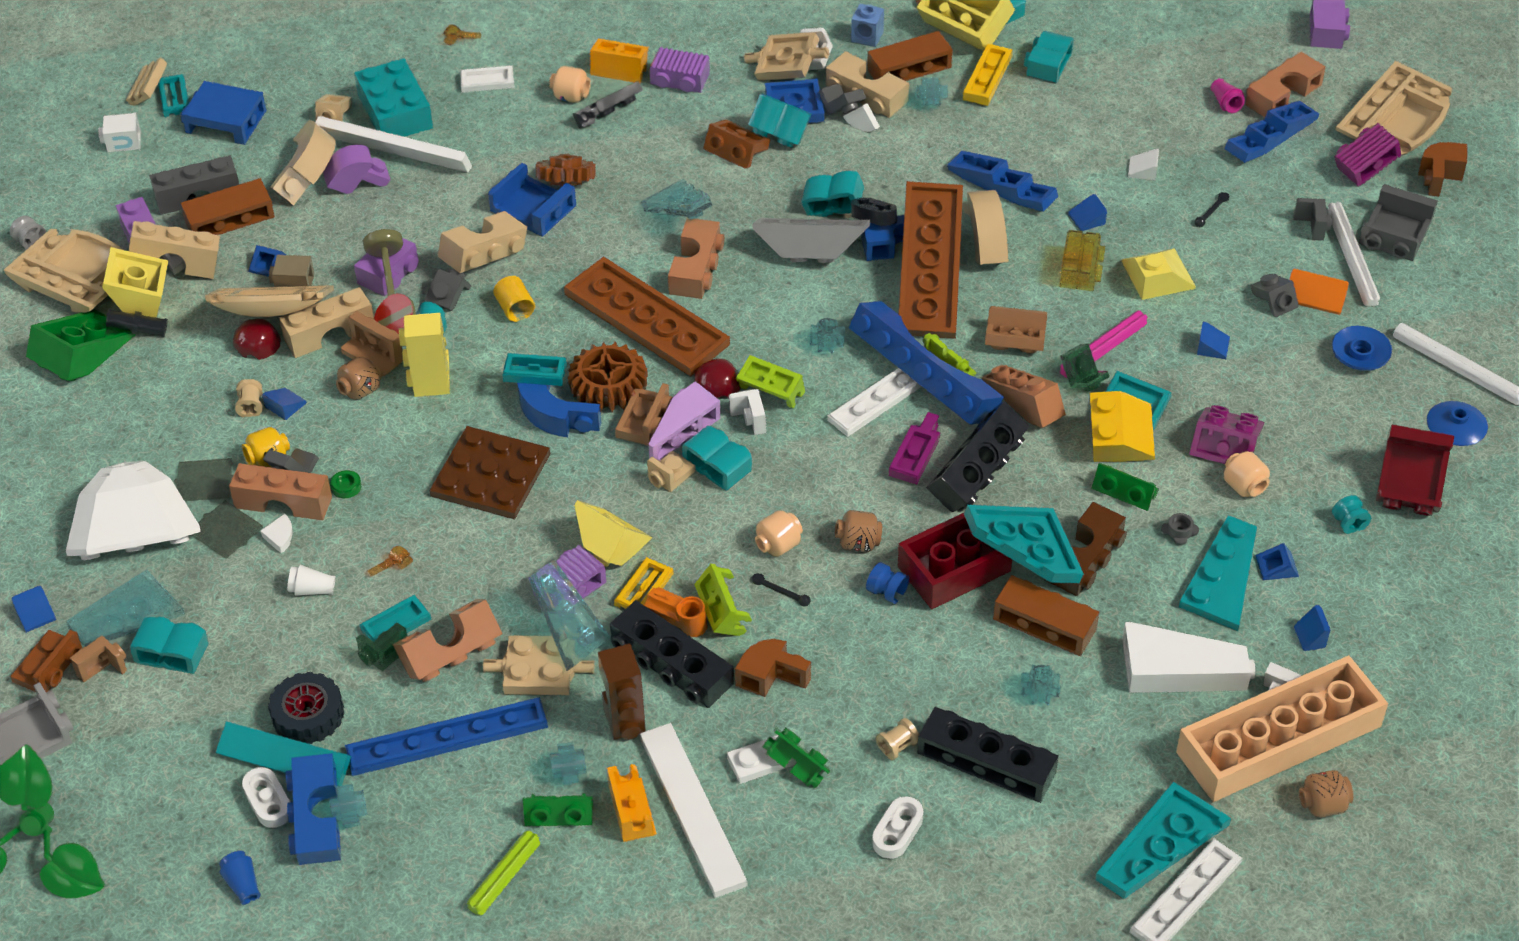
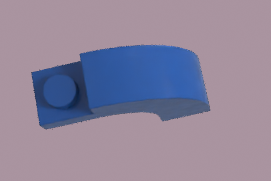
(554, 414)

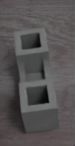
(177, 184)

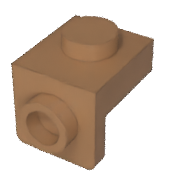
(96, 657)

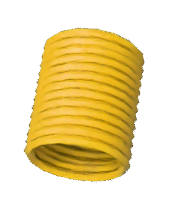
(511, 291)

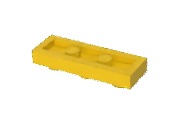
(987, 74)

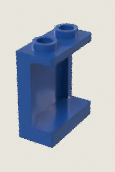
(225, 109)
(531, 200)

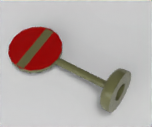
(394, 307)

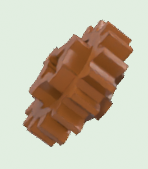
(565, 169)

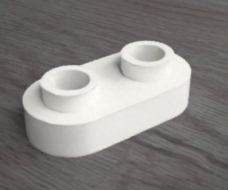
(267, 799)
(896, 829)

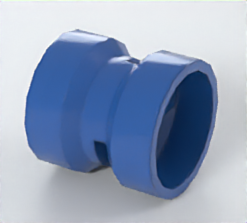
(887, 582)

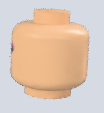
(570, 84)
(1246, 474)
(778, 533)

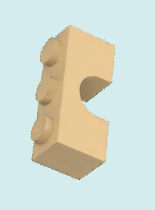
(882, 95)
(196, 248)
(467, 250)
(306, 327)

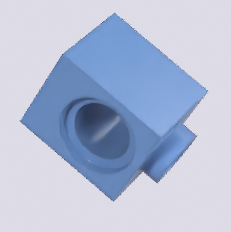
(867, 25)

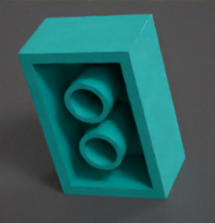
(393, 99)

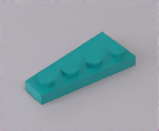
(1222, 577)
(1162, 838)

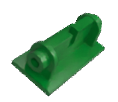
(1124, 487)
(787, 747)
(558, 810)

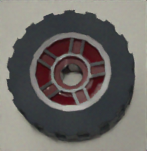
(302, 691)

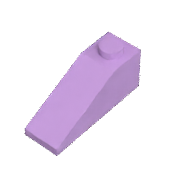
(685, 417)

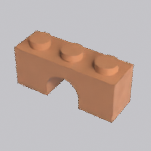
(1273, 90)
(693, 274)
(302, 491)
(474, 629)

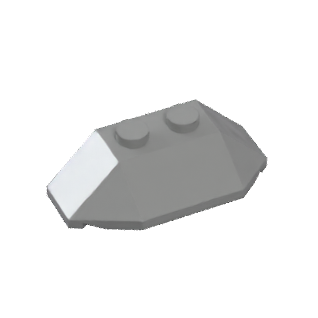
(809, 237)

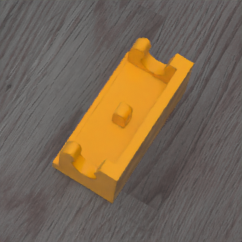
(618, 60)
(630, 804)

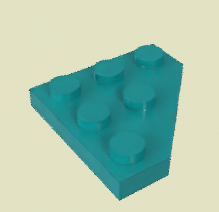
(1028, 537)

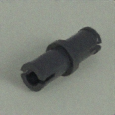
(136, 322)

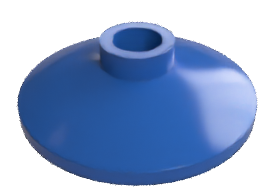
(1362, 348)
(1467, 429)

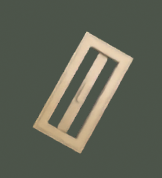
(146, 82)

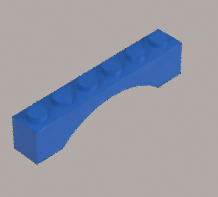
(959, 391)

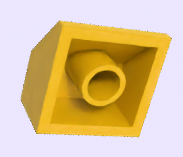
(1121, 427)

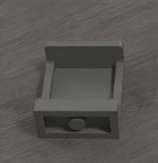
(1398, 222)

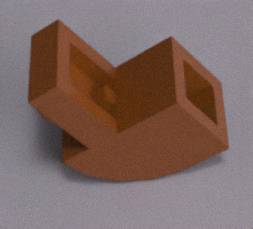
(1442, 162)
(768, 661)

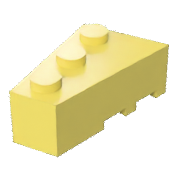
(968, 20)
(425, 354)

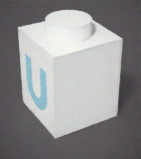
(120, 132)

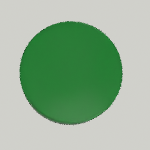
(345, 484)

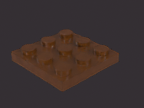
(490, 472)

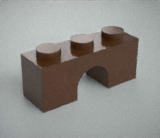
(1101, 532)
(623, 692)

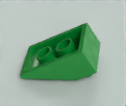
(74, 344)

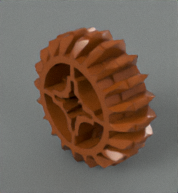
(589, 377)

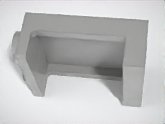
(34, 724)

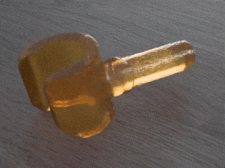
(453, 32)
(397, 556)

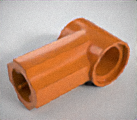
(681, 612)

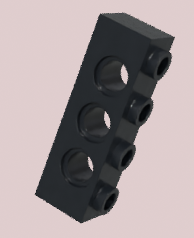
(978, 457)
(672, 654)
(999, 766)

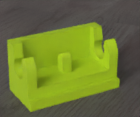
(771, 379)
(719, 603)

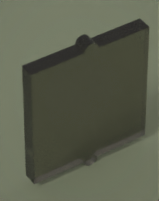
(204, 479)
(226, 529)

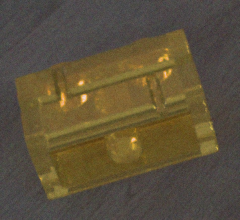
(1081, 260)

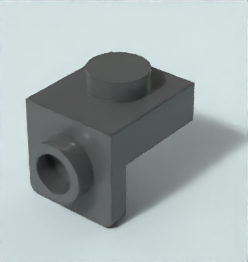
(836, 100)
(1314, 211)
(447, 288)
(1278, 292)
(298, 461)

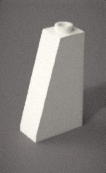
(1183, 662)

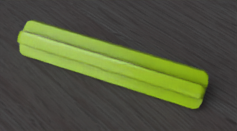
(503, 873)

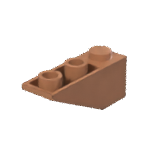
(1029, 395)

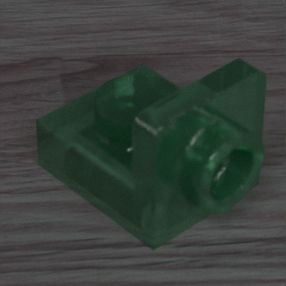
(1082, 368)
(381, 651)

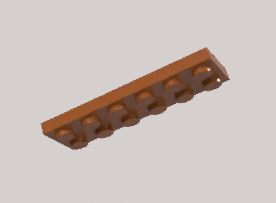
(931, 258)
(647, 316)

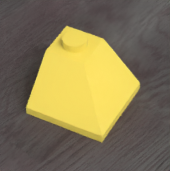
(1158, 274)
(135, 281)
(607, 535)

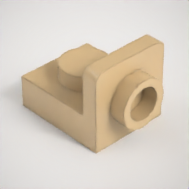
(332, 106)
(669, 471)

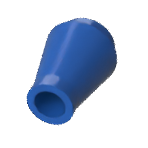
(240, 875)

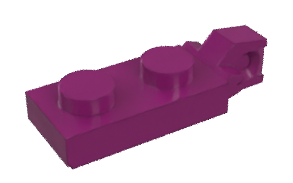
(916, 450)

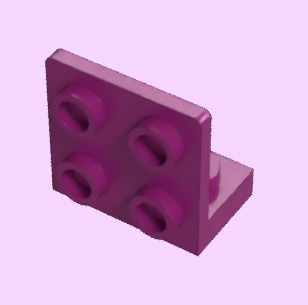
(1224, 434)

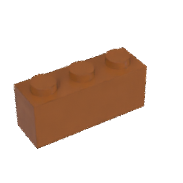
(911, 57)
(229, 208)
(1046, 615)

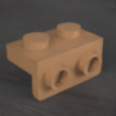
(1016, 329)
(373, 342)
(643, 415)

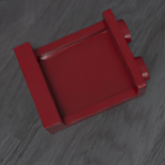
(1414, 469)

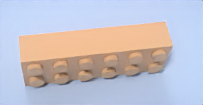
(1281, 728)

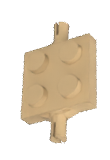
(786, 56)
(535, 667)

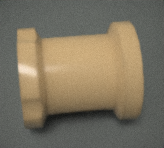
(249, 398)
(897, 738)

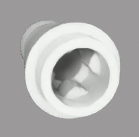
(309, 581)

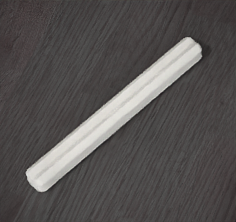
(1353, 255)
(1457, 363)

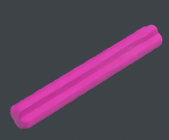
(1115, 336)

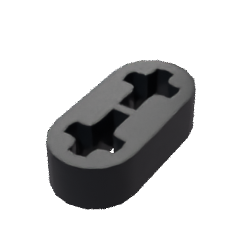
(876, 211)

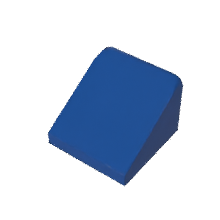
(1089, 213)
(263, 259)
(1213, 342)
(283, 402)
(1277, 563)
(33, 608)
(1313, 629)

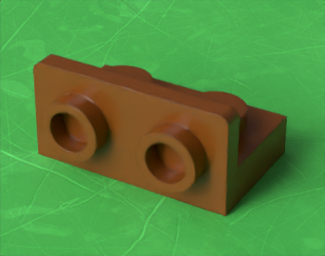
(734, 142)
(47, 660)

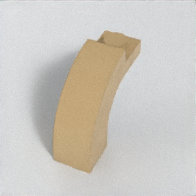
(307, 164)
(988, 226)

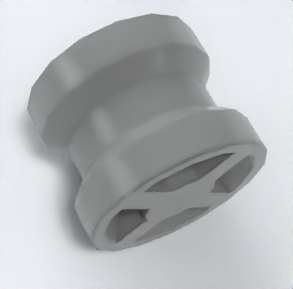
(26, 231)

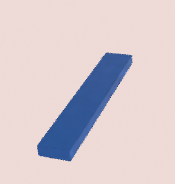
(446, 736)

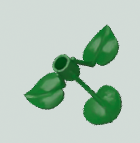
(71, 867)

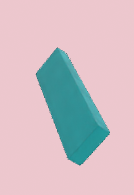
(272, 750)

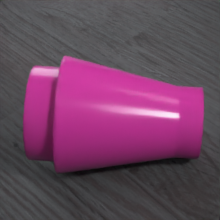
(1229, 97)

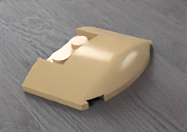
(1404, 104)
(65, 268)
(267, 300)

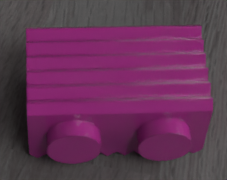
(1367, 154)

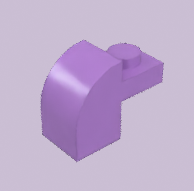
(351, 166)

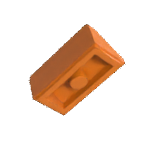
(1319, 291)

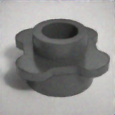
(1181, 521)

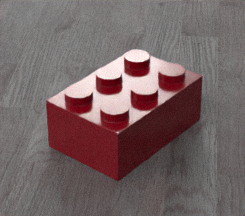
(949, 561)

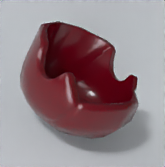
(256, 338)
(718, 377)

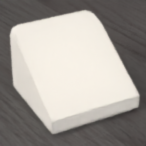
(1144, 165)

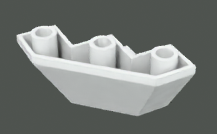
(128, 509)

